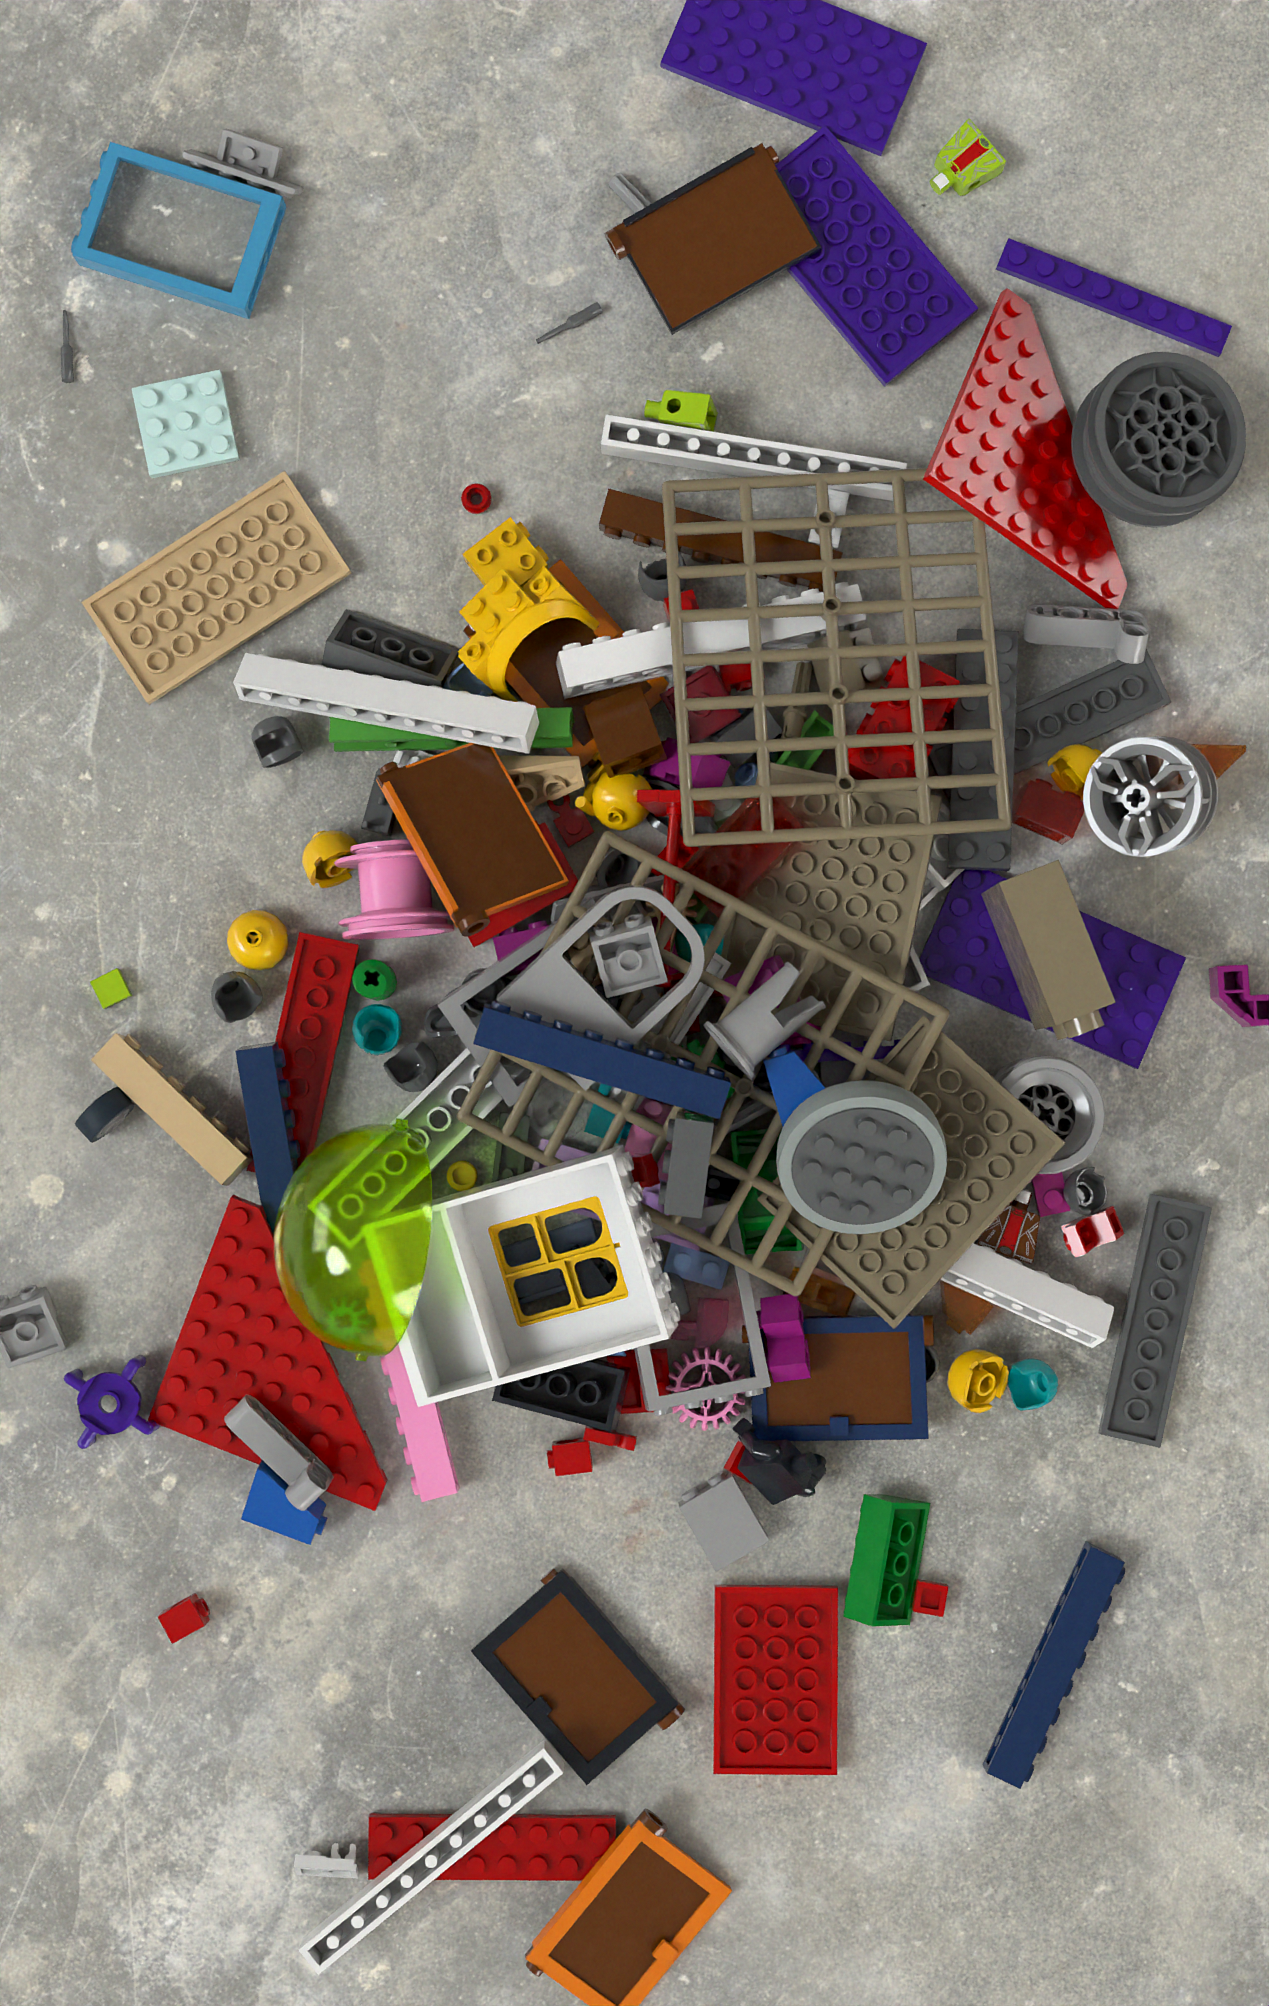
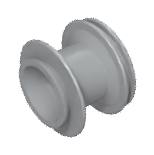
(1081, 1098)

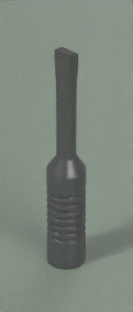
(574, 321)
(66, 353)

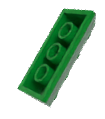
(886, 1560)

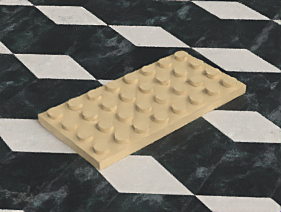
(216, 587)

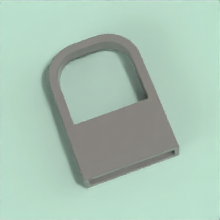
(562, 993)

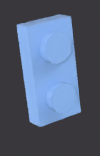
(696, 1266)

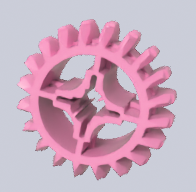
(706, 1361)

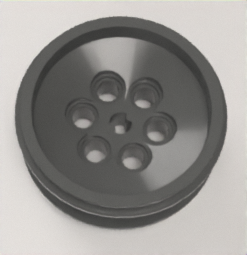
(1137, 484)

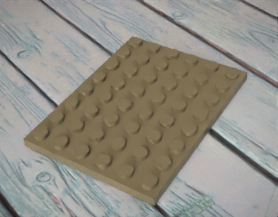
(844, 893)
(991, 1158)

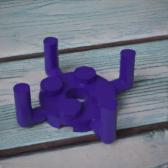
(126, 1395)

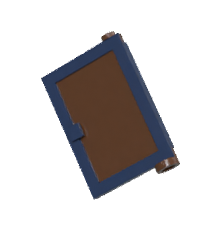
(861, 1384)

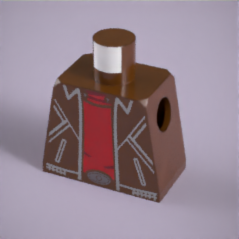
(1014, 1230)

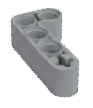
(1088, 627)
(280, 1451)

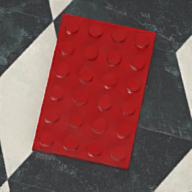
(775, 1679)

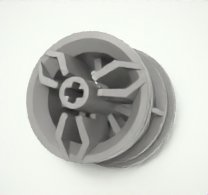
(1104, 793)

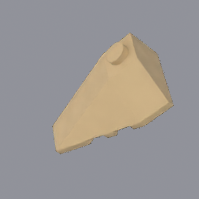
(543, 776)

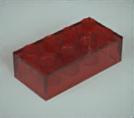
(743, 866)

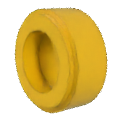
(462, 1175)

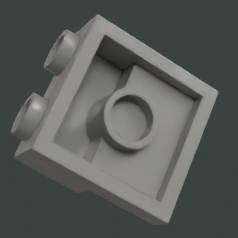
(627, 955)
(29, 1326)

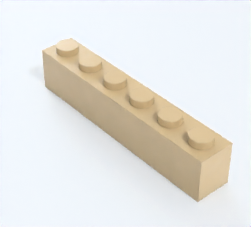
(172, 1109)

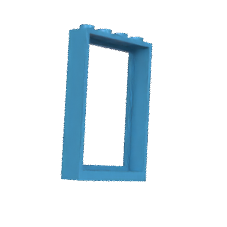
(255, 259)

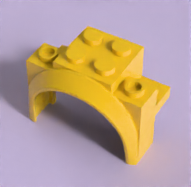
(507, 614)

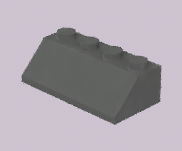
(387, 651)

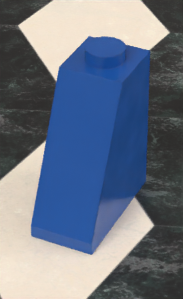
(790, 1081)
(272, 1510)

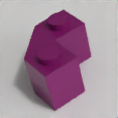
(706, 769)
(1231, 992)
(787, 1348)

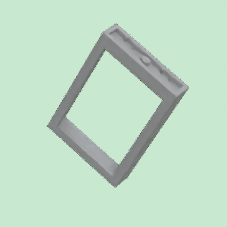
(466, 1030)
(724, 1391)

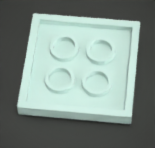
(185, 424)

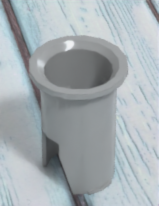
(753, 1031)

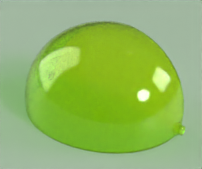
(357, 1237)

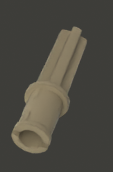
(796, 715)

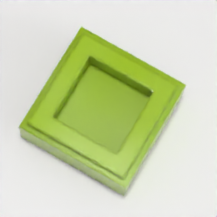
(111, 988)

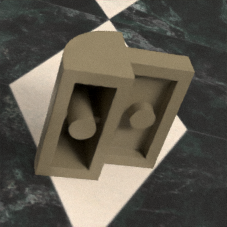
(856, 672)

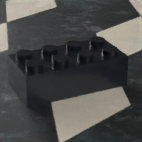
(578, 1393)

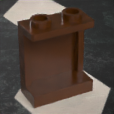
(624, 732)

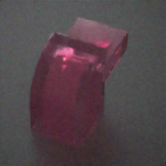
(709, 1323)

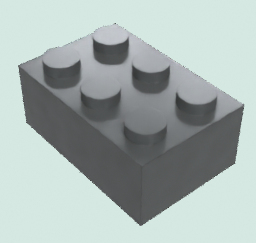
(686, 1164)

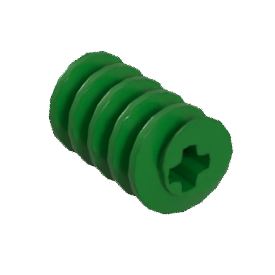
(363, 983)

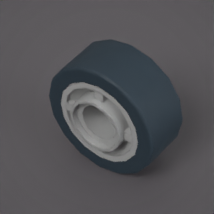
(104, 1114)

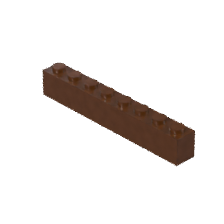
(644, 523)

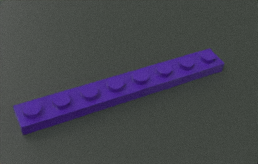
(1113, 297)

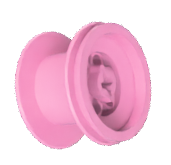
(392, 894)

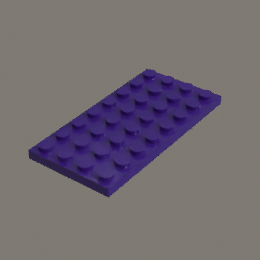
(799, 63)
(872, 268)
(970, 959)

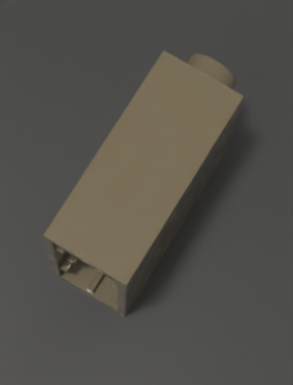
(1049, 951)

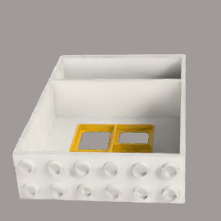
(468, 1315)

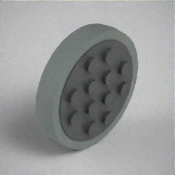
(861, 1157)

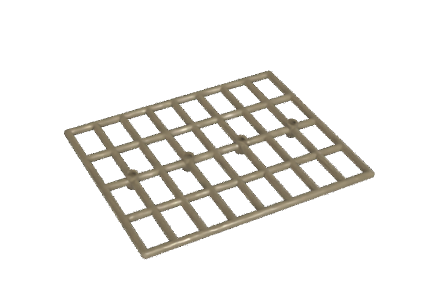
(838, 694)
(742, 1085)

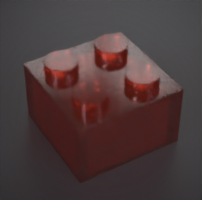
(1047, 811)

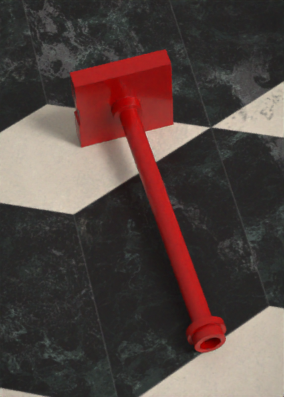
(669, 804)

